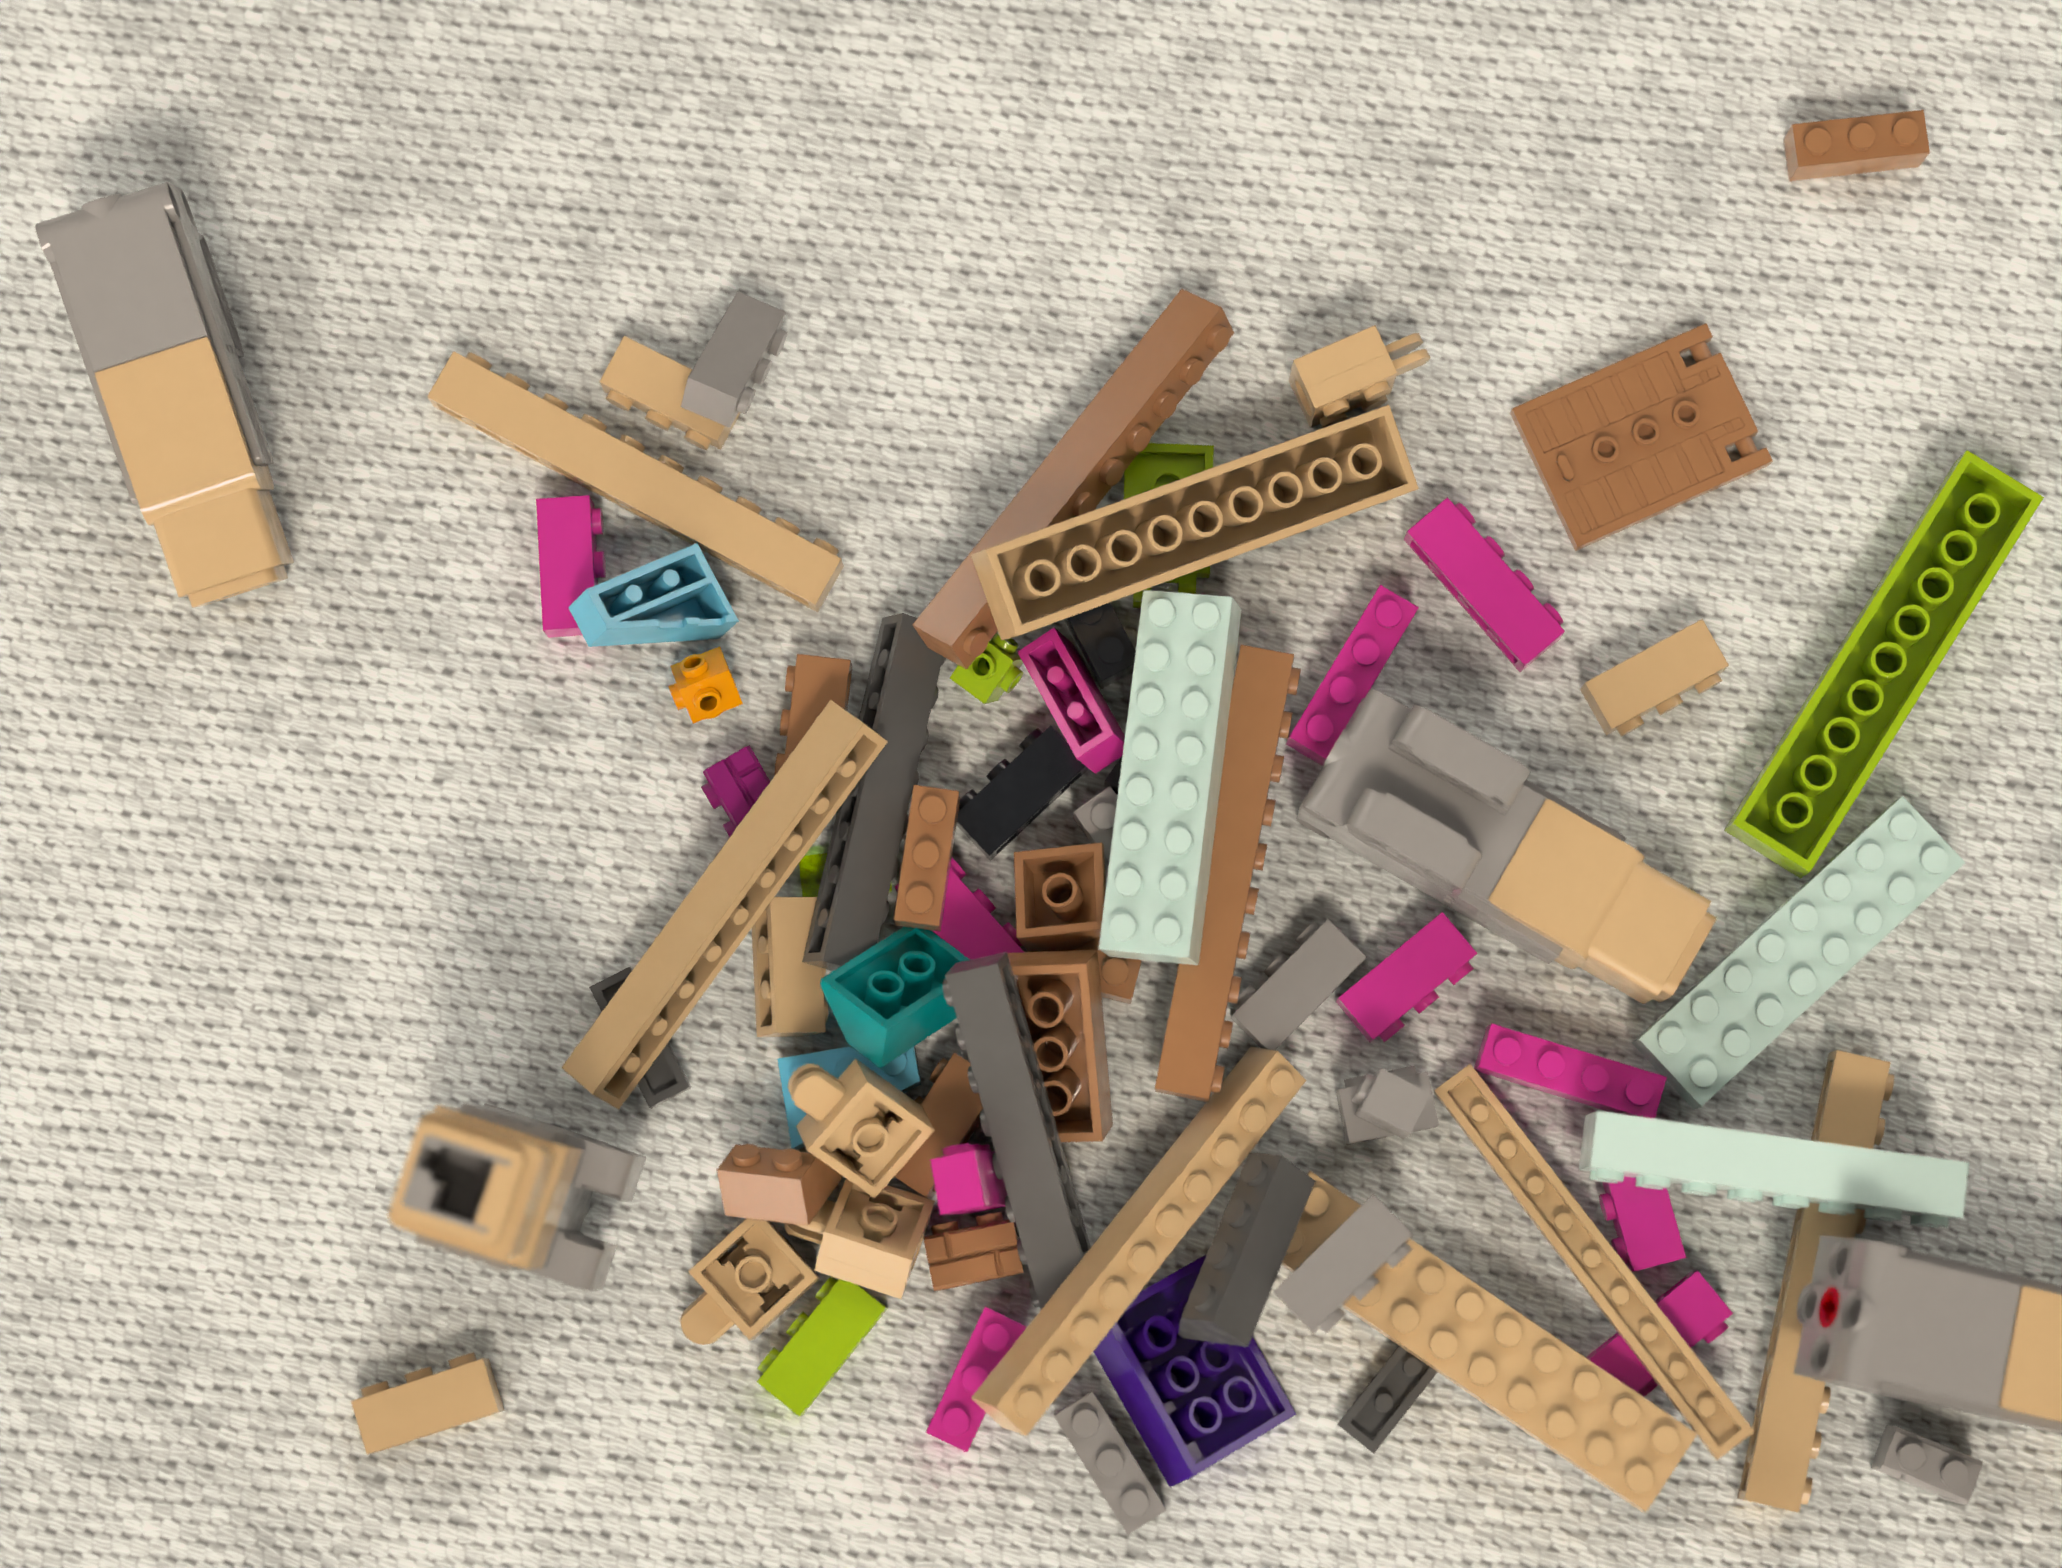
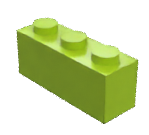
(820, 1344)

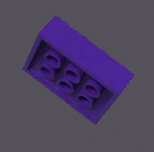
(1183, 1394)

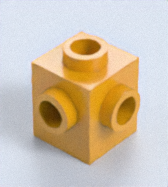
(704, 685)

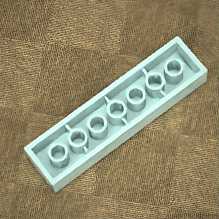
(1170, 777)
(1798, 953)
(1775, 1167)

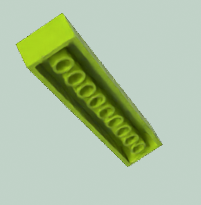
(1883, 664)

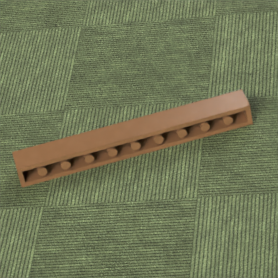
(1085, 461)
(1250, 763)

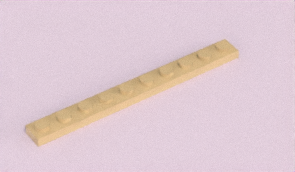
(1594, 1262)

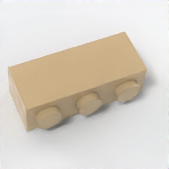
(657, 386)
(1655, 679)
(786, 989)
(426, 1403)

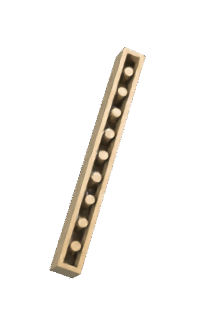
(635, 480)
(724, 905)
(1138, 1240)
(1789, 1402)

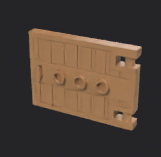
(1639, 437)

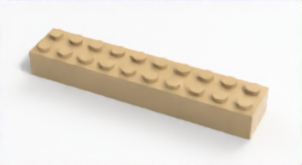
(1194, 522)
(1508, 1362)

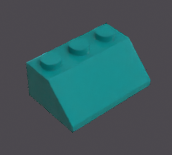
(893, 993)

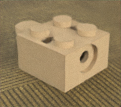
(1351, 374)
(863, 1117)
(869, 1237)
(746, 1283)

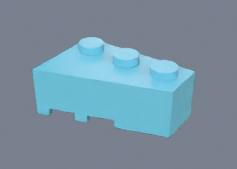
(656, 604)
(900, 1072)

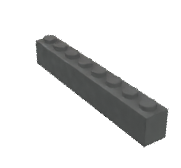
(875, 815)
(1018, 1120)

